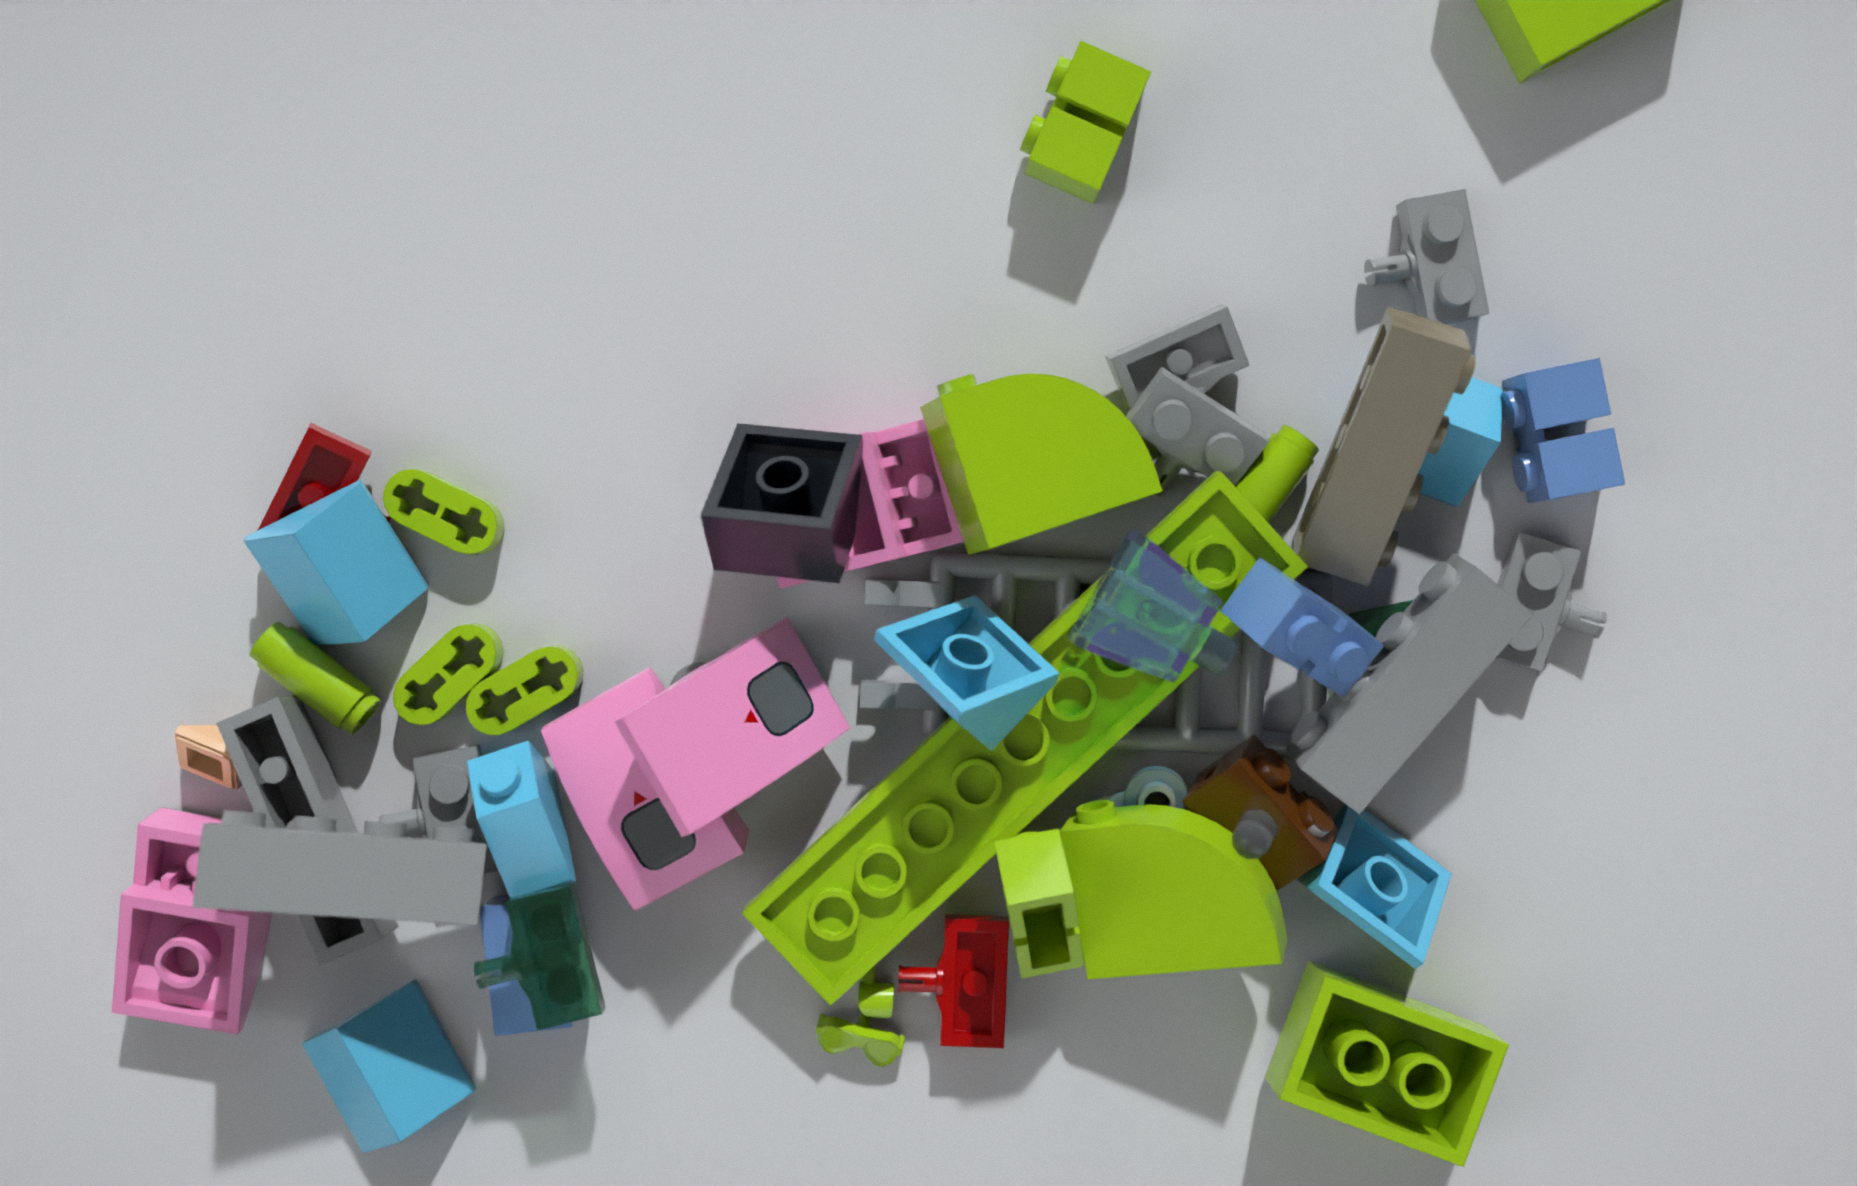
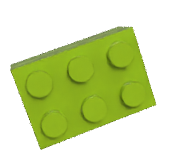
(1386, 1063)

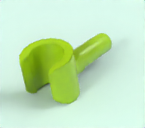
(875, 998)

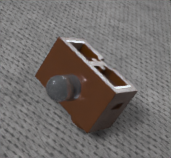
(1266, 815)

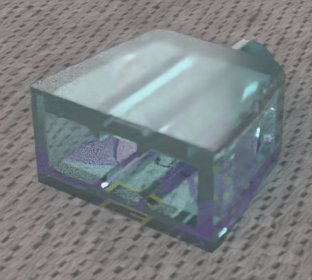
(1152, 615)

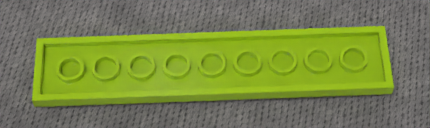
(953, 796)

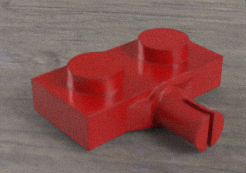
(317, 470)
(967, 981)

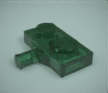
(549, 957)

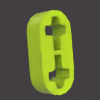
(437, 525)
(438, 663)
(517, 677)

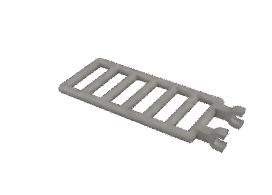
(1068, 575)

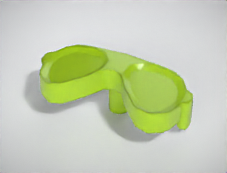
(839, 1035)

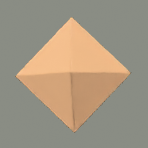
(205, 754)

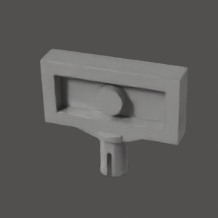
(1436, 258)
(1193, 350)
(1193, 431)
(1541, 579)
(443, 797)

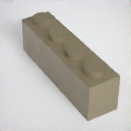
(1382, 445)

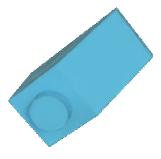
(522, 818)

